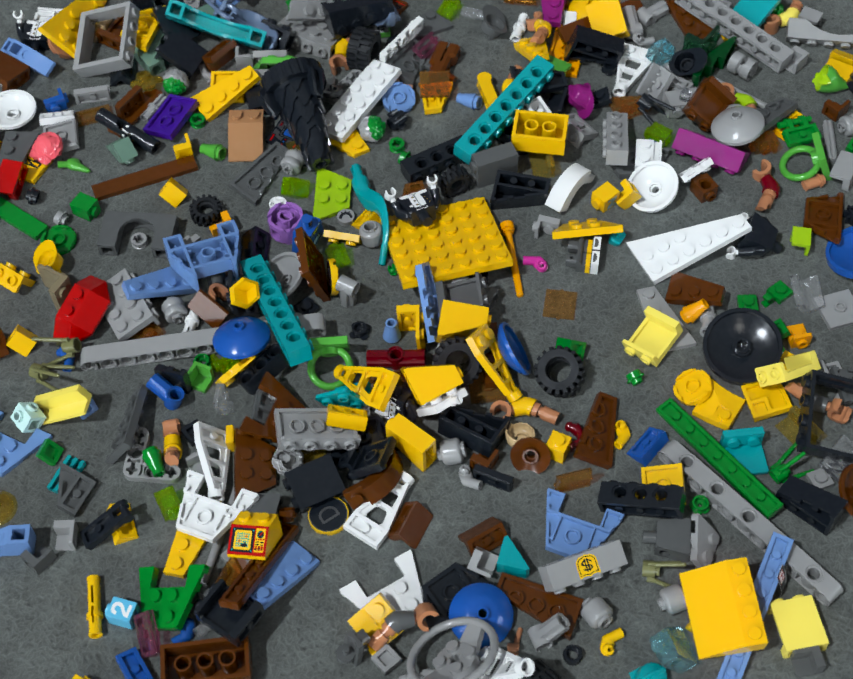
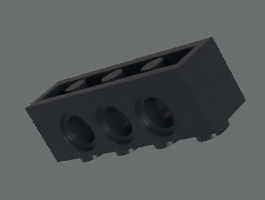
(430, 161)
(650, 506)

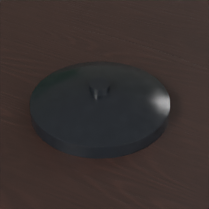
(739, 343)

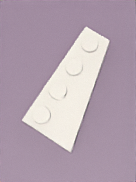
(402, 39)

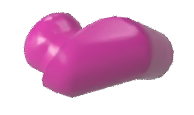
(537, 262)

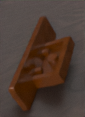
(134, 104)

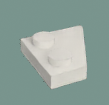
(702, 166)

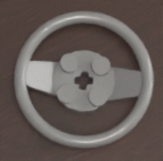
(459, 658)

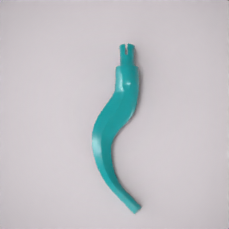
(373, 202)

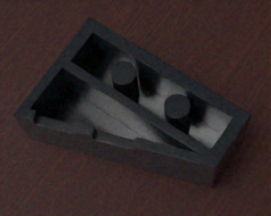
(593, 45)
(519, 190)
(478, 431)
(812, 504)

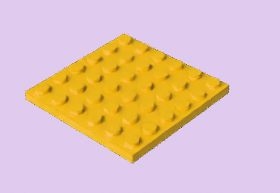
(456, 243)

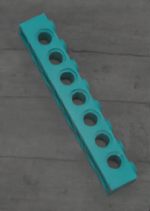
(514, 97)
(278, 312)

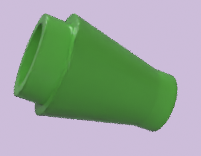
(214, 151)

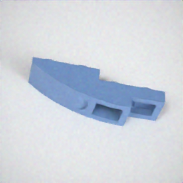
(28, 56)

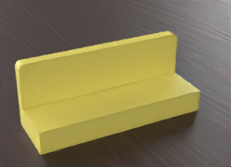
(64, 403)

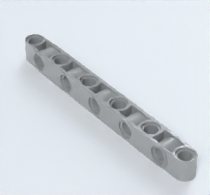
(759, 530)

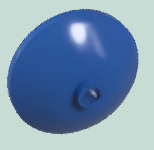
(241, 337)
(512, 349)
(487, 598)

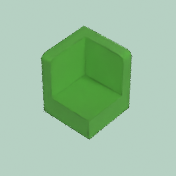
(201, 376)

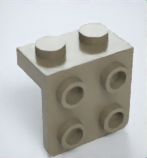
(58, 284)

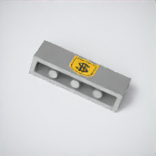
(583, 565)

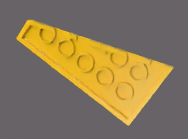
(64, 26)

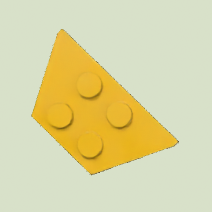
(147, 30)
(589, 228)

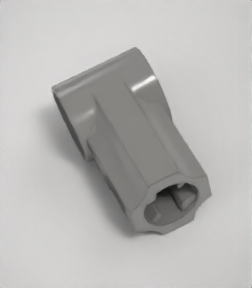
(649, 15)
(631, 20)
(348, 290)
(545, 633)

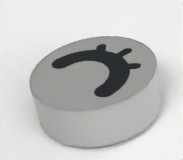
(345, 217)

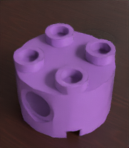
(283, 220)

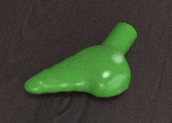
(73, 164)

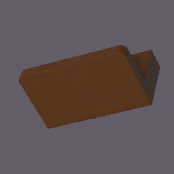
(220, 55)
(410, 524)
(485, 535)

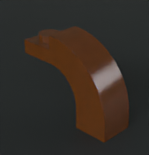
(375, 485)

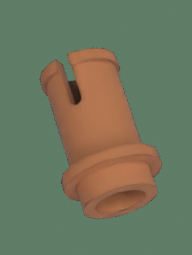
(818, 180)

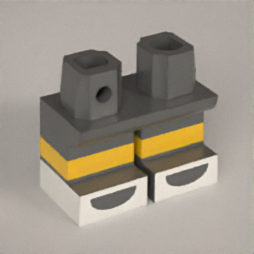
(587, 254)

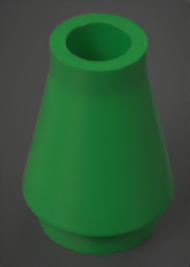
(153, 458)

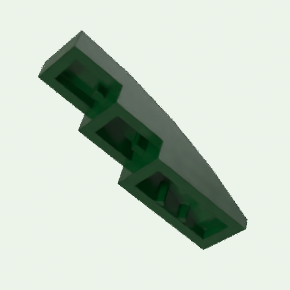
(716, 58)

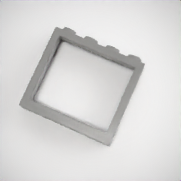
(85, 37)

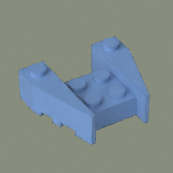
(206, 256)

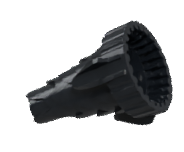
(296, 94)

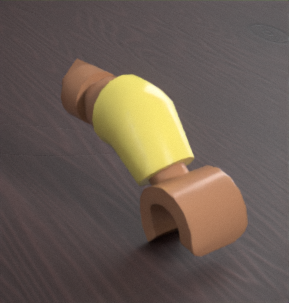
(774, 21)

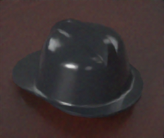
(688, 61)

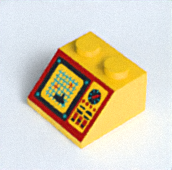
(254, 535)

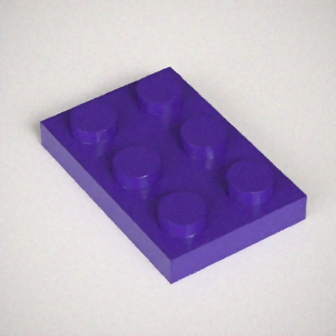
(171, 116)

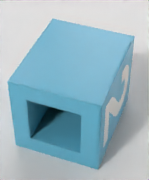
(121, 612)

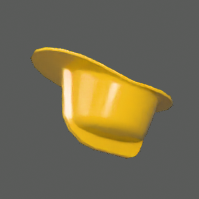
(48, 255)

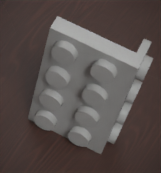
(311, 37)
(126, 315)
(308, 431)

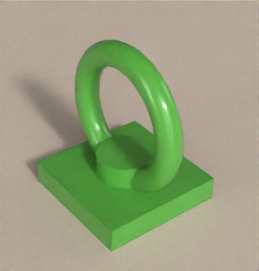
(818, 158)
(328, 348)

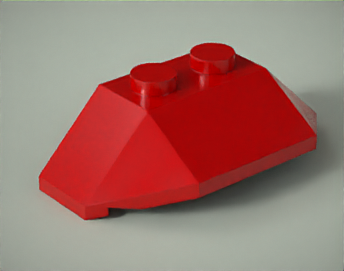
(82, 309)

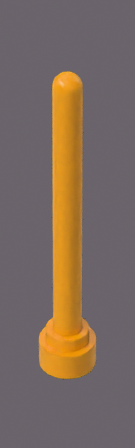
(507, 229)

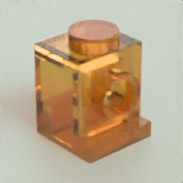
(765, 143)

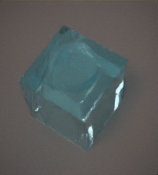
(660, 51)

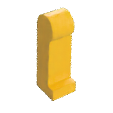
(486, 88)

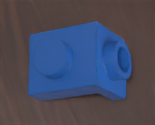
(56, 103)

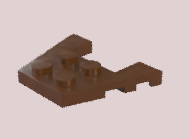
(283, 399)

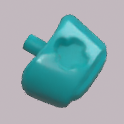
(616, 238)

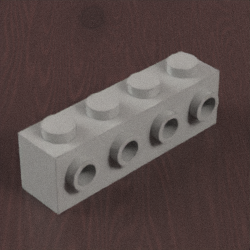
(615, 138)

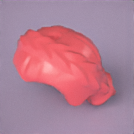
(47, 147)

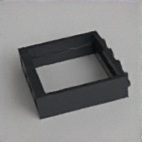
(806, 413)

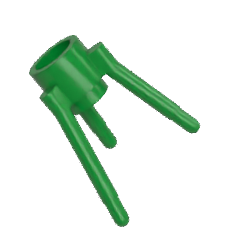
(781, 472)

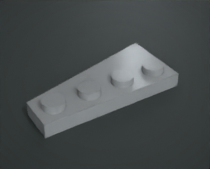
(651, 297)

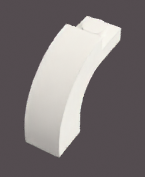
(567, 186)

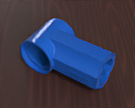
(165, 391)

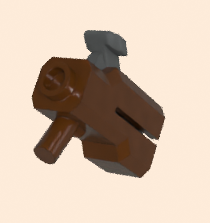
(442, 59)

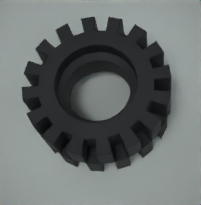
(454, 181)
(205, 202)

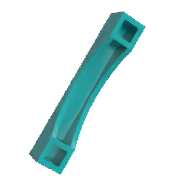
(208, 23)

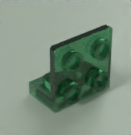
(709, 43)

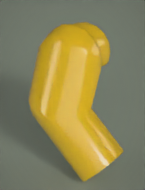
(623, 434)
(608, 641)

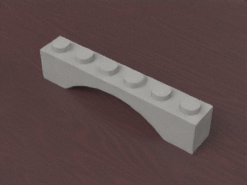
(802, 31)

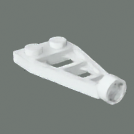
(634, 54)
(213, 437)
(368, 530)
(505, 657)

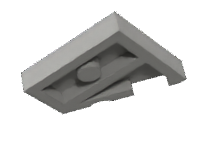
(703, 542)

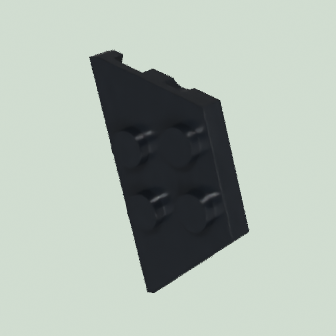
(374, 432)
(444, 587)

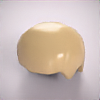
(518, 430)

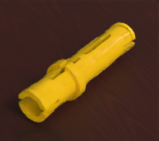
(94, 613)

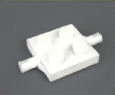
(442, 402)

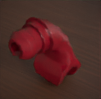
(576, 430)

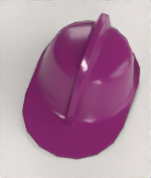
(581, 99)

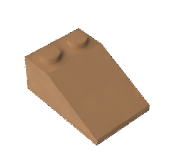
(246, 135)

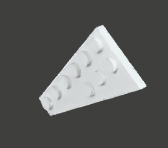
(675, 250)

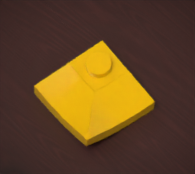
(766, 401)
(720, 408)
(372, 617)

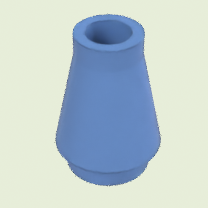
(470, 100)
(391, 331)

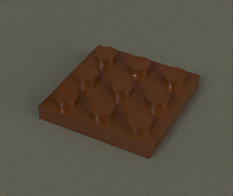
(312, 264)

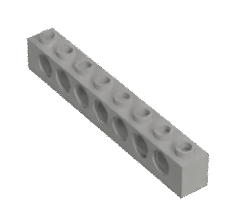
(749, 36)

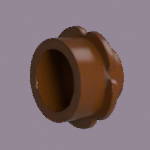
(287, 514)

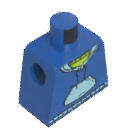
(312, 227)

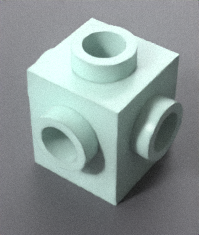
(28, 417)

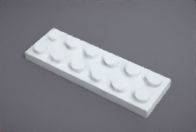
(360, 99)

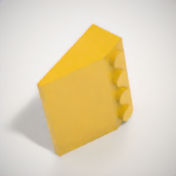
(723, 609)

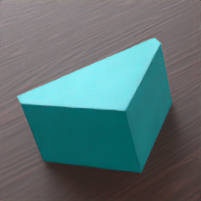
(511, 561)

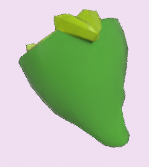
(829, 80)

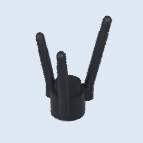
(647, 101)

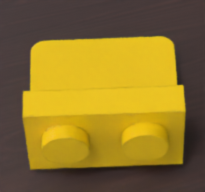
(412, 319)

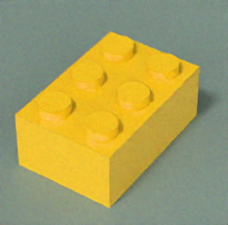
(540, 132)

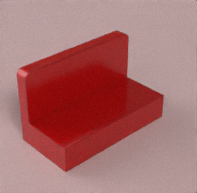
(12, 178)

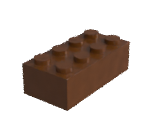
(206, 660)

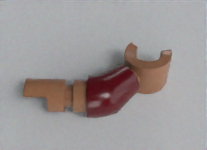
(770, 186)

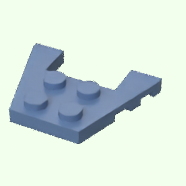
(14, 452)
(572, 535)

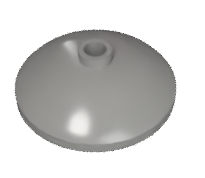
(737, 125)
(287, 271)

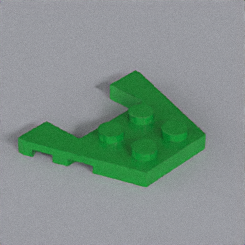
(169, 604)

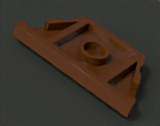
(824, 216)
(252, 464)

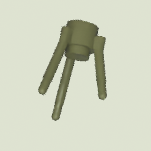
(68, 345)
(41, 372)
(652, 569)

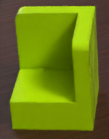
(801, 237)

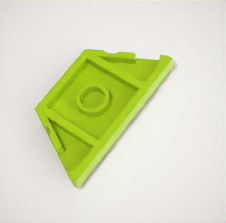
(331, 194)

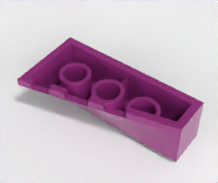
(701, 147)

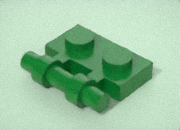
(798, 135)

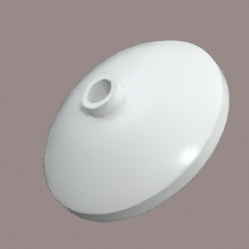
(16, 109)
(655, 176)

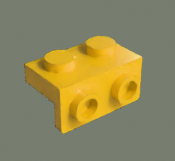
(13, 279)

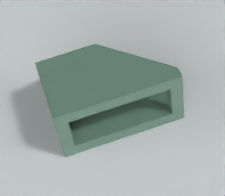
(123, 150)

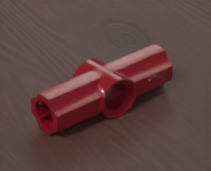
(385, 358)

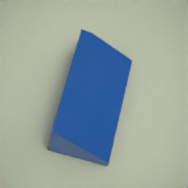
(648, 445)

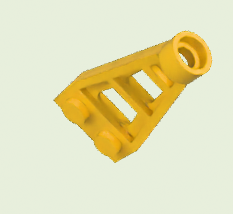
(478, 343)
(382, 388)

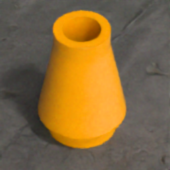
(693, 311)

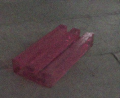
(432, 40)
(147, 633)

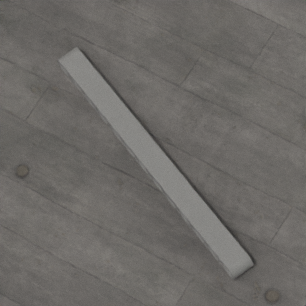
(173, 346)

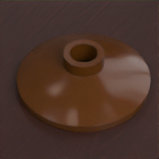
(523, 461)

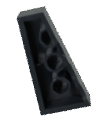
(346, 15)

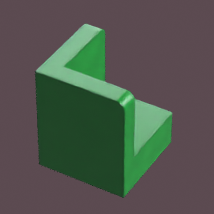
(577, 346)

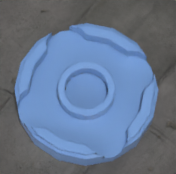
(399, 97)

